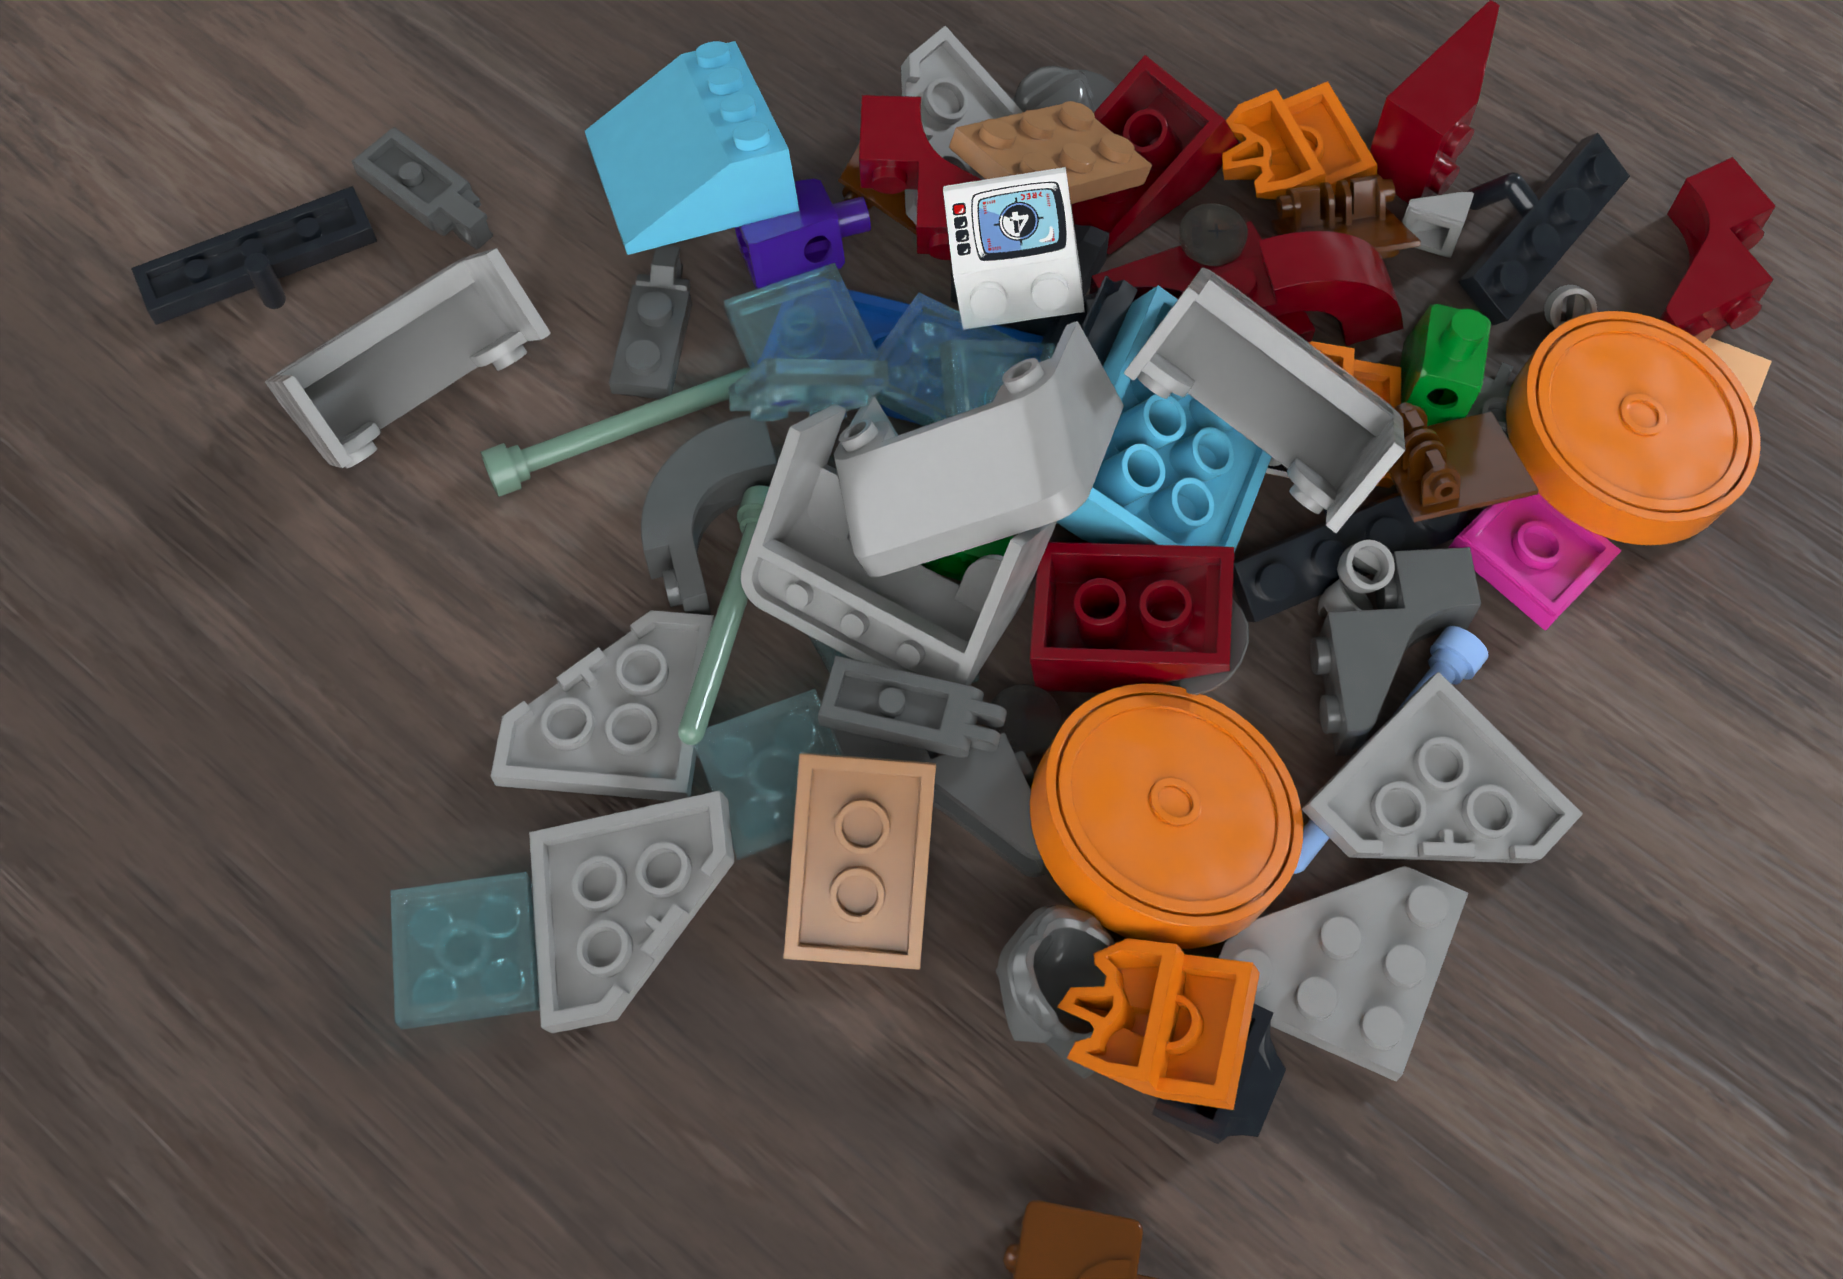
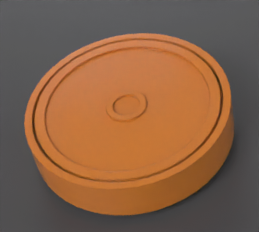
(1633, 428)
(1166, 815)

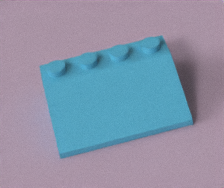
(692, 152)
(1171, 462)

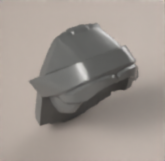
(1038, 969)

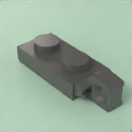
(423, 187)
(653, 329)

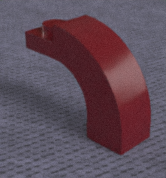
(1321, 274)

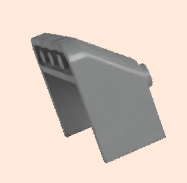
(407, 354)
(1275, 393)
(980, 471)
(905, 621)

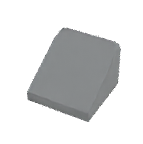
(1438, 220)

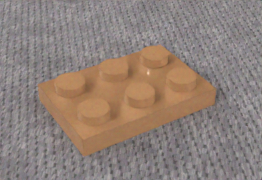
(1052, 139)
(859, 860)

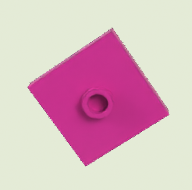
(1535, 555)

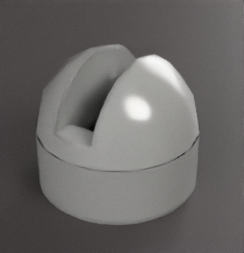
(1578, 303)
(1370, 557)
(1340, 599)

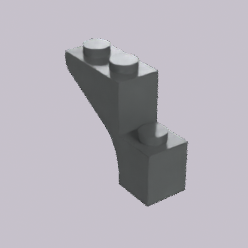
(1363, 648)
(979, 792)

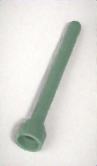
(512, 466)
(724, 629)

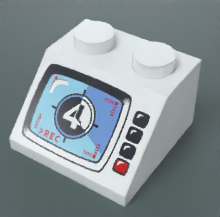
(1013, 248)

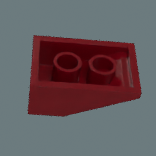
(1431, 111)
(1172, 133)
(1130, 615)

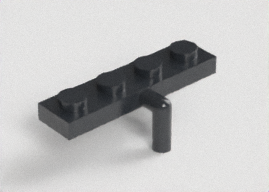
(1543, 227)
(254, 257)
(1308, 561)

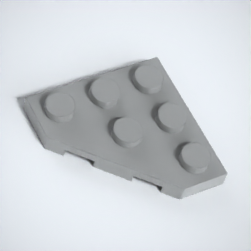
(952, 95)
(612, 718)
(1441, 789)
(617, 899)
(1355, 965)

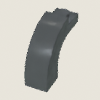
(690, 492)

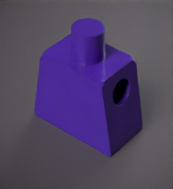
(801, 239)

